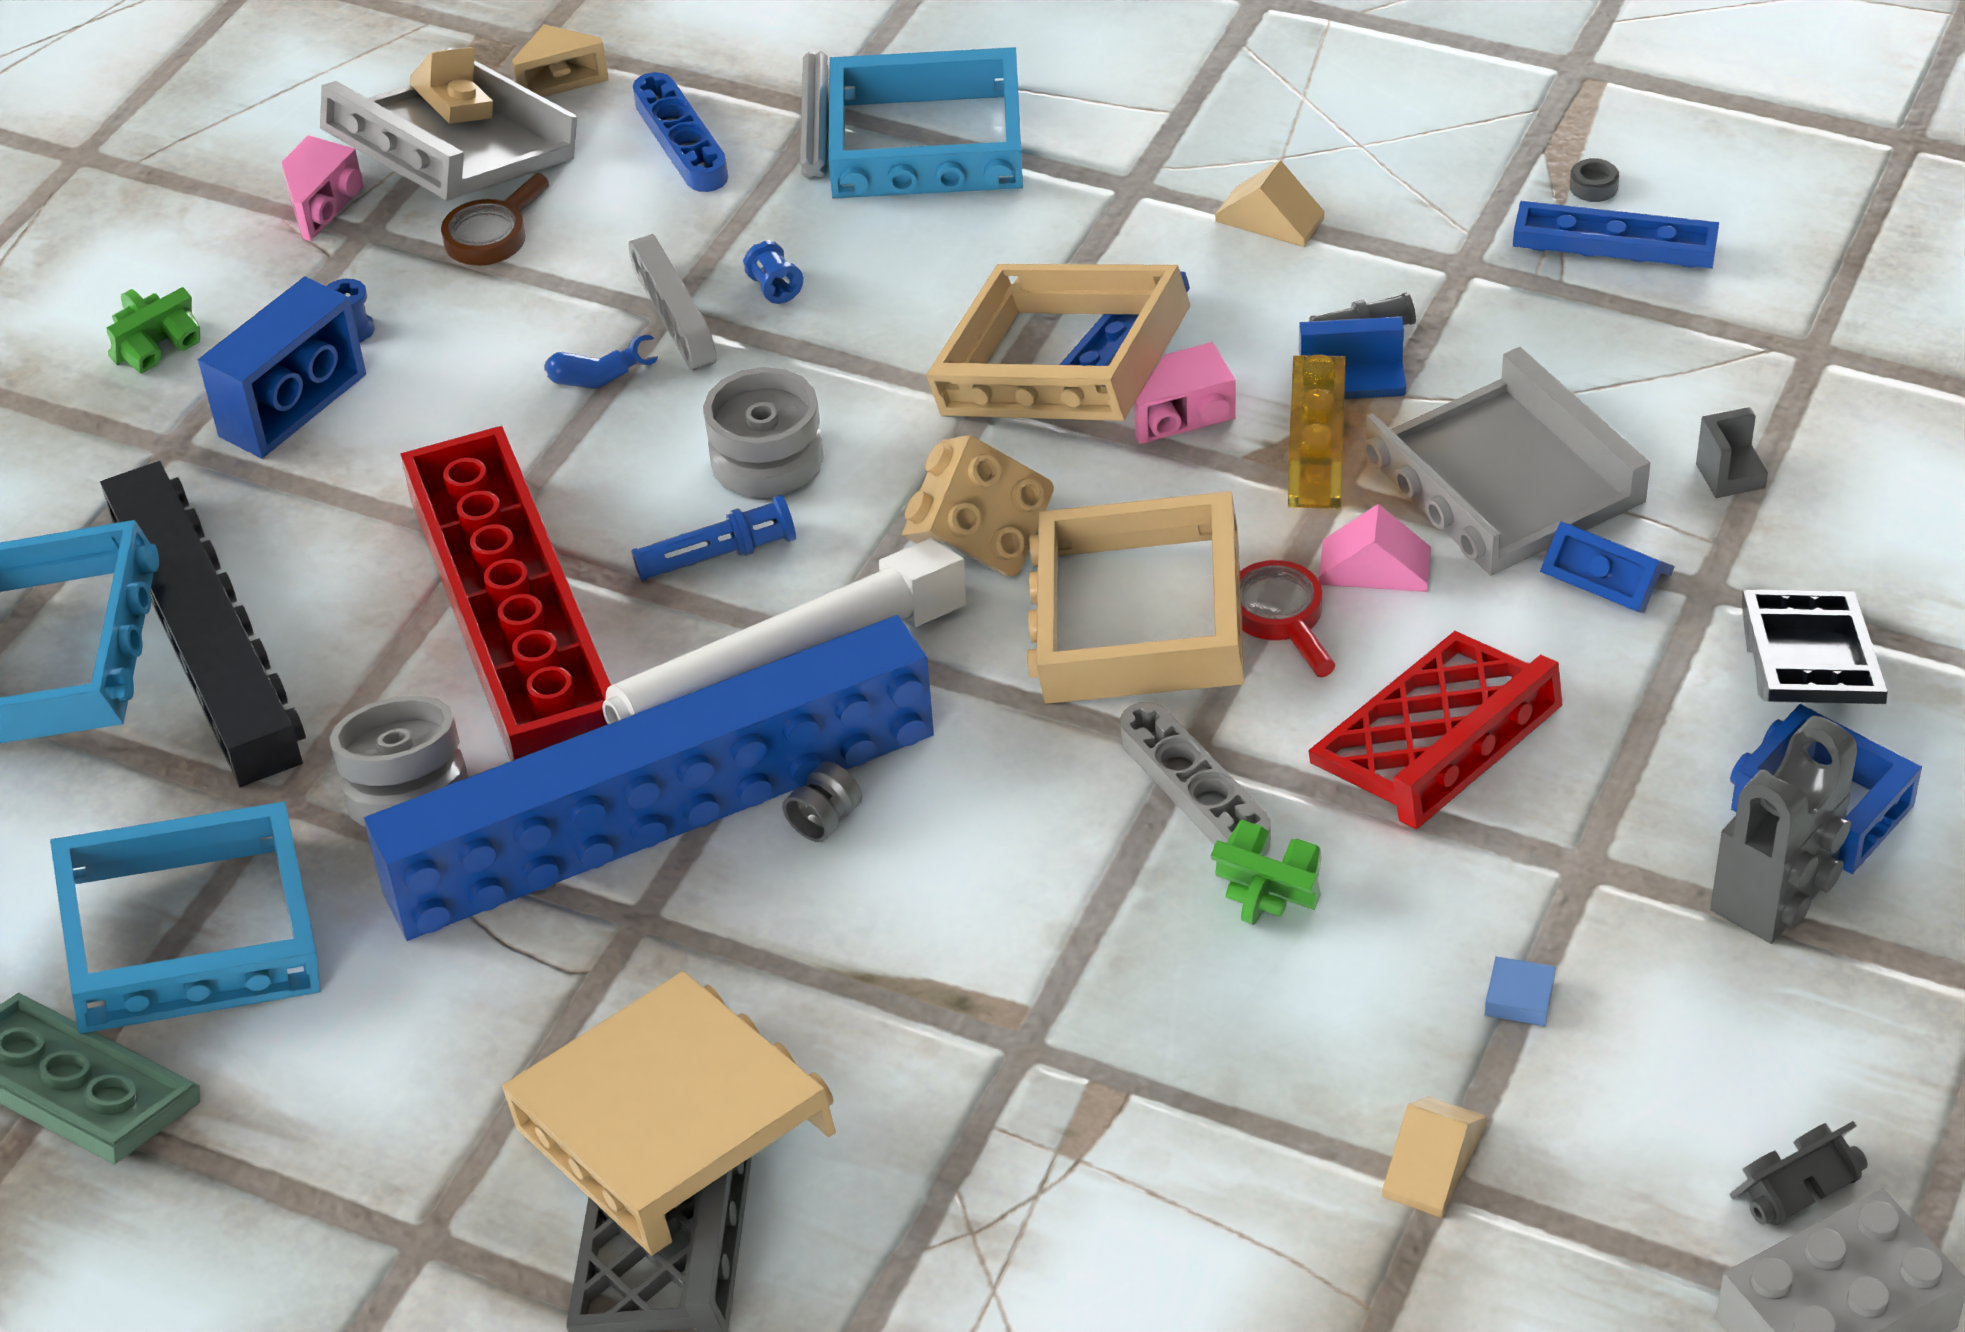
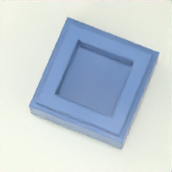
(1520, 991)

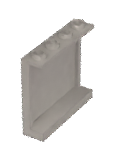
(457, 157)
(1510, 465)

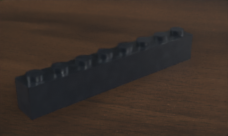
(207, 630)

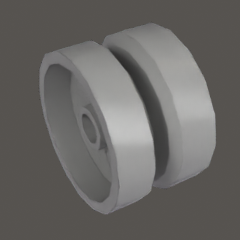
(763, 432)
(395, 753)

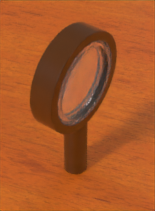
(490, 228)

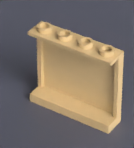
(663, 1103)

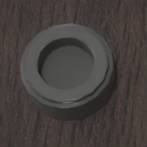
(1594, 180)

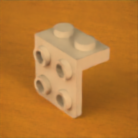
(978, 503)

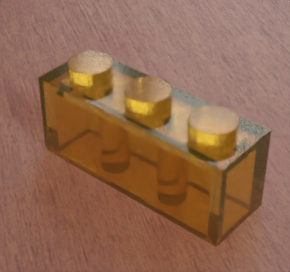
(1316, 432)

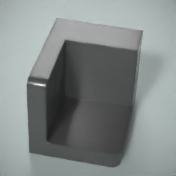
(1727, 453)

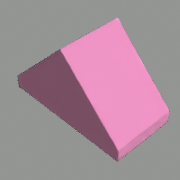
(1375, 554)

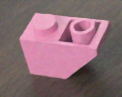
(320, 182)
(1185, 394)

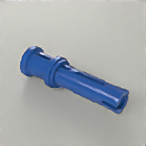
(652, 561)

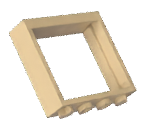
(972, 388)
(1147, 665)

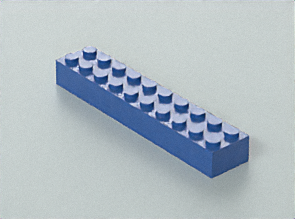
(649, 777)

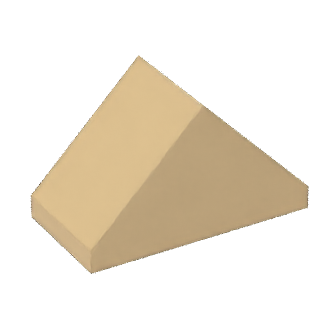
(560, 61)
(1273, 206)
(1431, 1154)

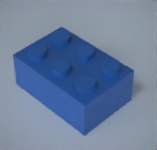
(282, 367)

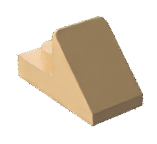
(448, 86)

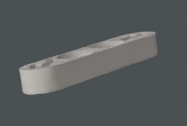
(672, 302)
(1187, 784)

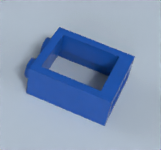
(1886, 774)

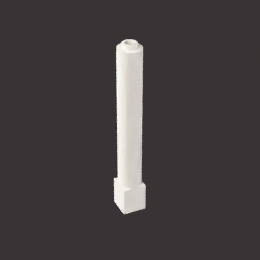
(911, 583)

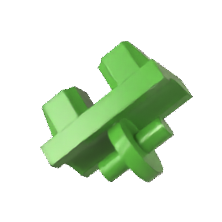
(149, 322)
(1262, 881)

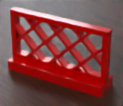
(1467, 742)

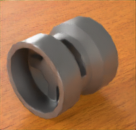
(828, 795)

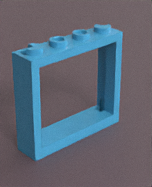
(920, 79)
(71, 556)
(197, 981)

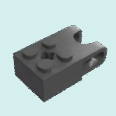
(1786, 834)

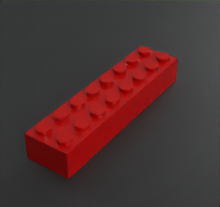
(507, 591)

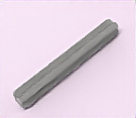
(814, 115)

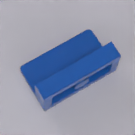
(1371, 351)
(1603, 567)

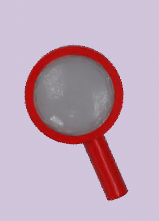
(1284, 603)

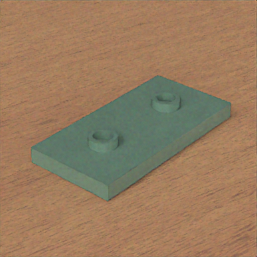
(84, 1082)

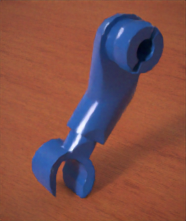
(591, 372)

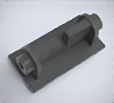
(1779, 1183)

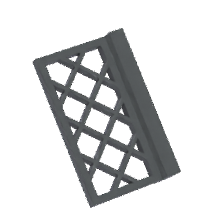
(707, 1261)

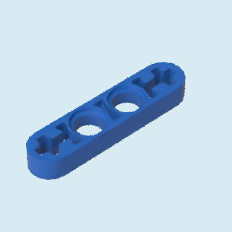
(682, 130)

